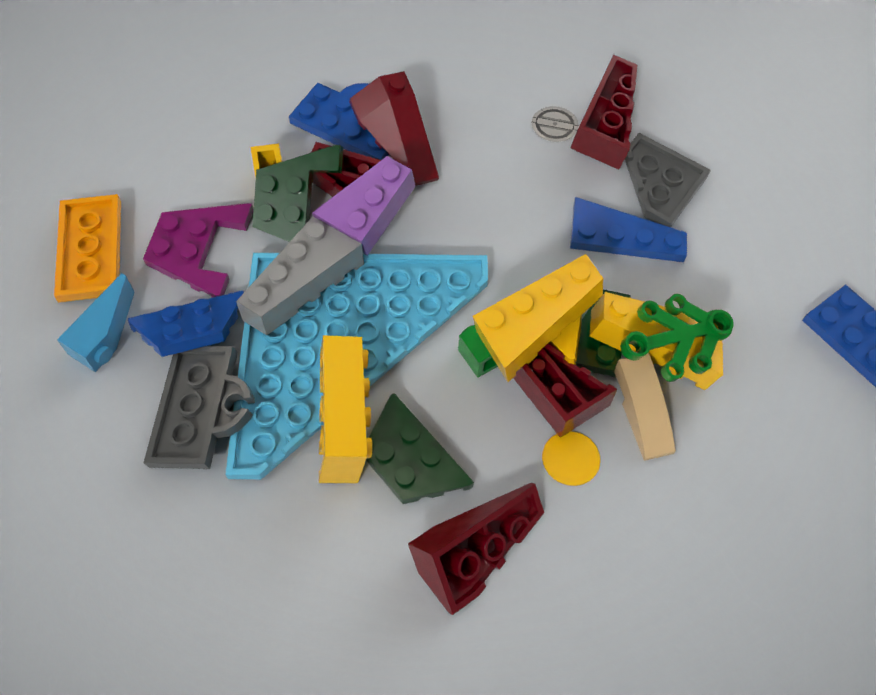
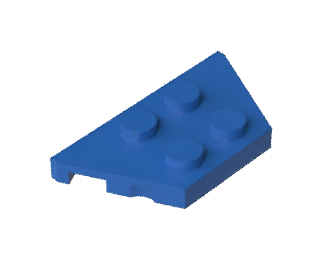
(188, 325)

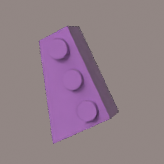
(369, 202)

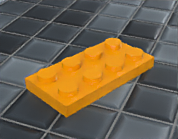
(87, 247)

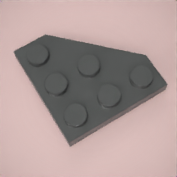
(662, 179)

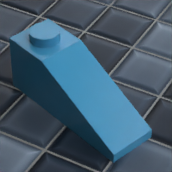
(99, 328)

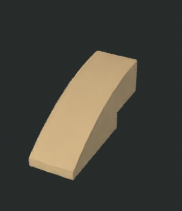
(645, 407)

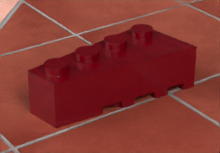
(608, 118)

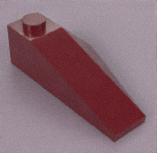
(466, 549)

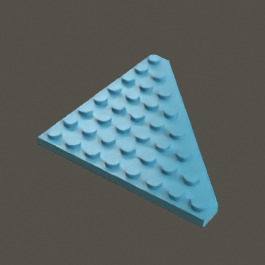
(386, 301)

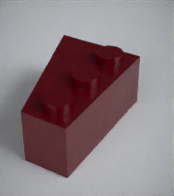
(352, 168)

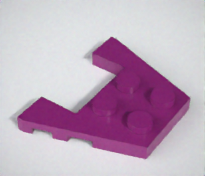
(184, 240)

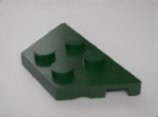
(411, 458)

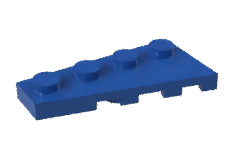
(616, 232)

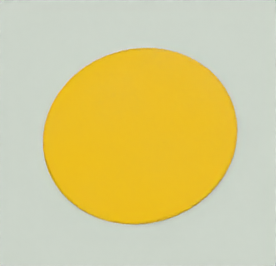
(571, 458)

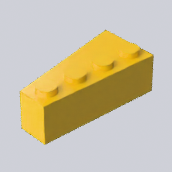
(537, 314)
(343, 409)

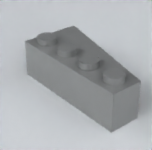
(299, 274)

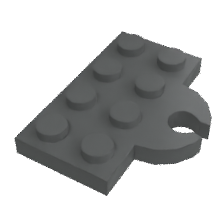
(197, 408)

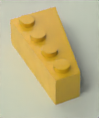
(617, 317)

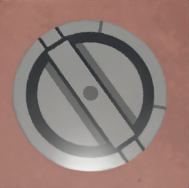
(555, 124)

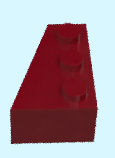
(563, 390)

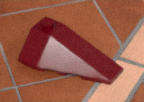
(393, 118)

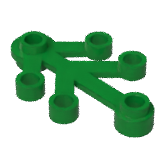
(679, 333)

